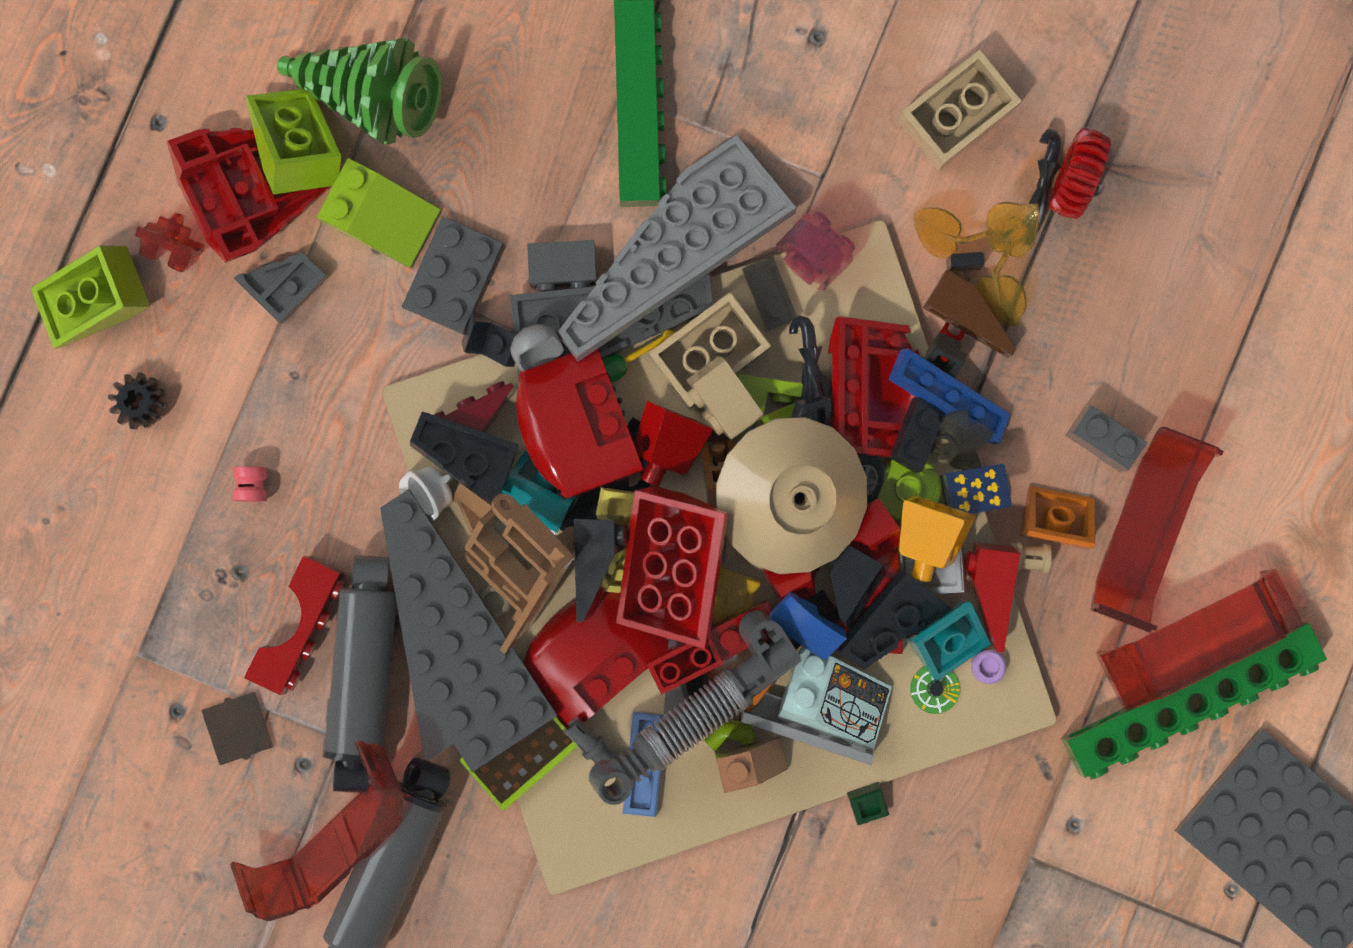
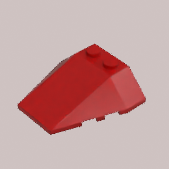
(230, 192)

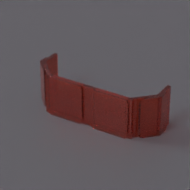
(1149, 527)
(1201, 642)
(330, 855)

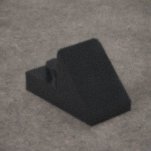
(489, 339)

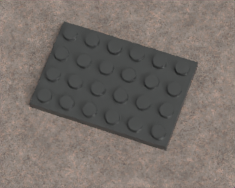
(1281, 840)

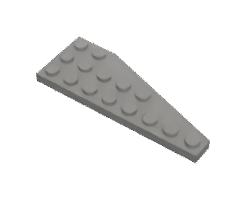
(698, 225)

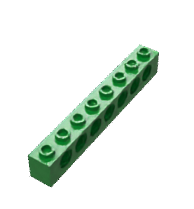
(1083, 743)

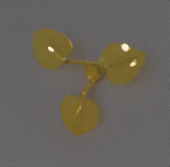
(1011, 232)

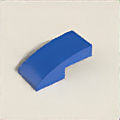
(804, 625)

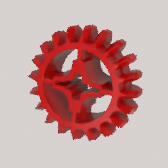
(1080, 173)

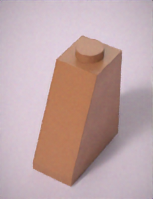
(750, 764)

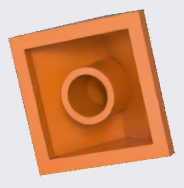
(1059, 518)

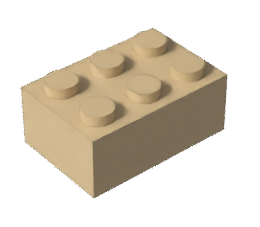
(959, 110)
(716, 332)

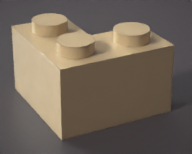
(724, 398)

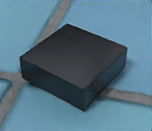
(965, 261)

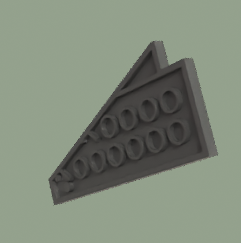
(452, 643)

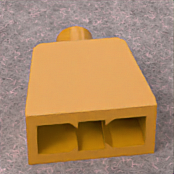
(932, 535)

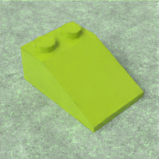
(293, 141)
(378, 213)
(90, 295)

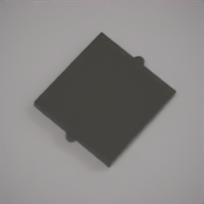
(237, 728)

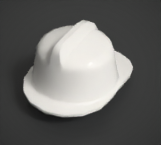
(429, 489)

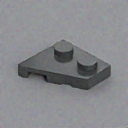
(283, 284)

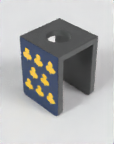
(977, 489)

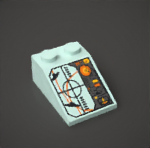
(834, 700)

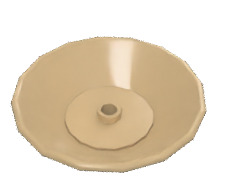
(761, 487)

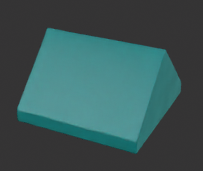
(950, 640)

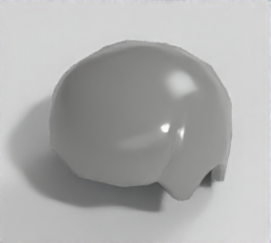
(535, 346)

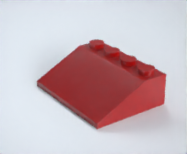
(672, 566)

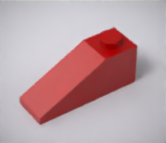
(993, 579)

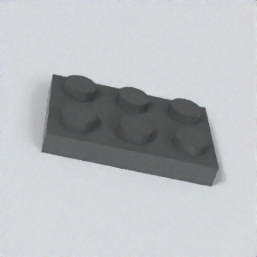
(452, 275)

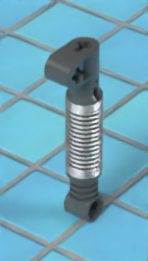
(729, 693)

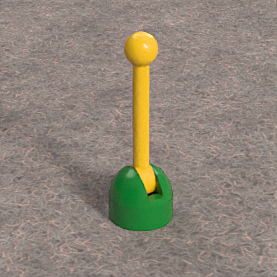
(617, 365)

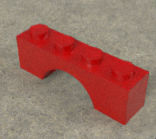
(875, 538)
(315, 587)

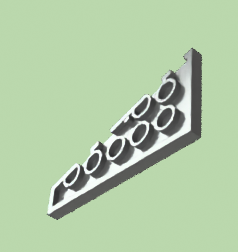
(556, 306)

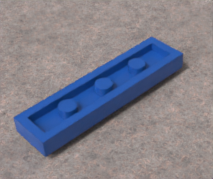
(946, 392)

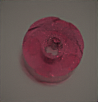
(816, 250)

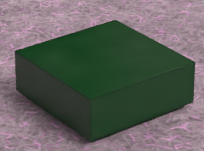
(868, 803)

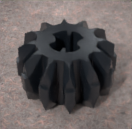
(127, 395)

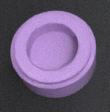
(988, 666)

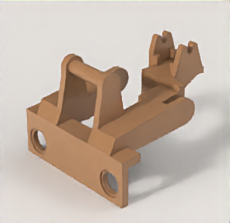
(494, 562)

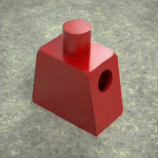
(668, 441)

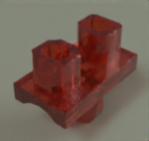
(172, 236)

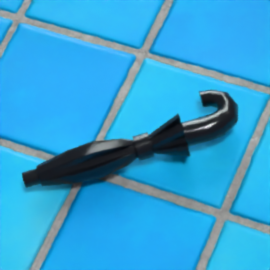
(1047, 168)
(810, 354)

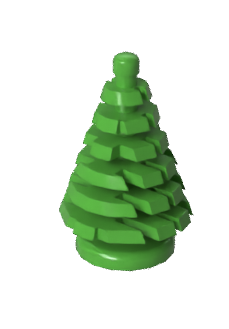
(373, 85)

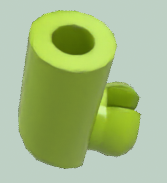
(733, 730)

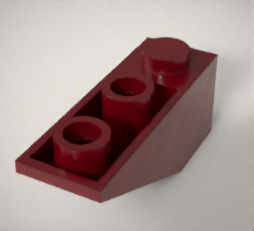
(481, 412)

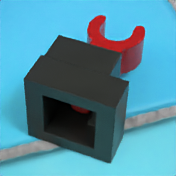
(946, 351)

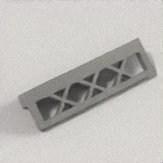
(765, 718)

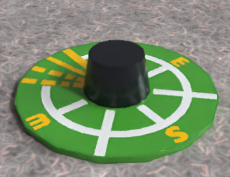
(934, 696)

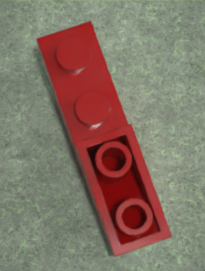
(687, 662)

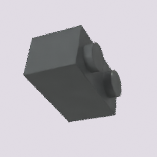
(561, 264)
(1106, 438)

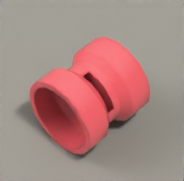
(250, 484)

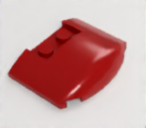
(864, 402)
(574, 425)
(590, 660)

